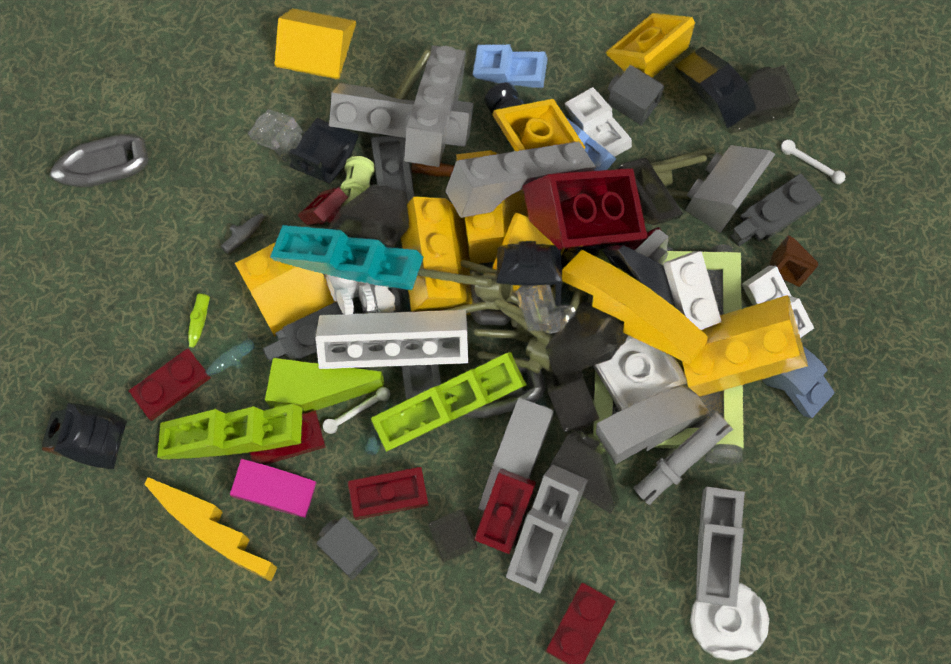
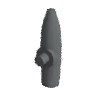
(242, 233)

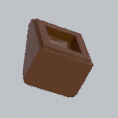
(793, 261)

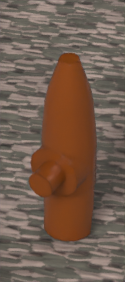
(443, 170)

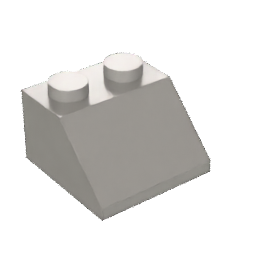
(727, 184)

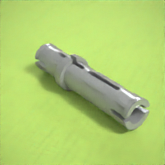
(682, 458)

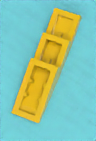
(642, 310)
(202, 520)

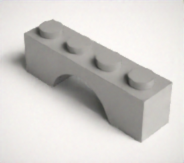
(433, 105)
(372, 112)
(486, 181)

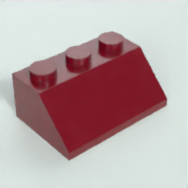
(586, 208)

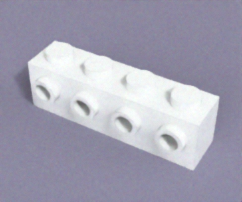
(392, 339)

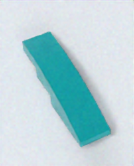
(346, 257)

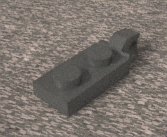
(777, 210)
(299, 337)

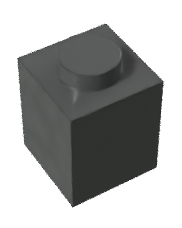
(635, 94)
(346, 546)

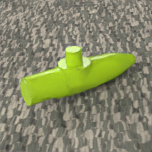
(197, 318)

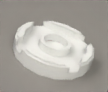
(717, 628)

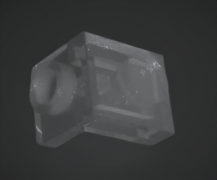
(277, 132)
(540, 309)

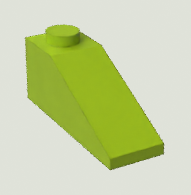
(317, 388)

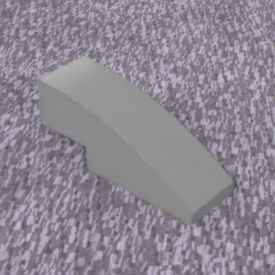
(650, 422)
(520, 443)
(546, 528)
(719, 546)

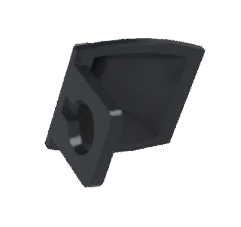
(323, 151)
(530, 266)
(86, 435)

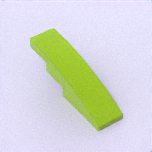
(448, 401)
(230, 433)

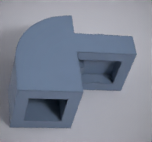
(805, 385)

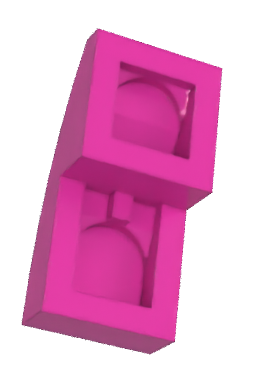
(273, 488)

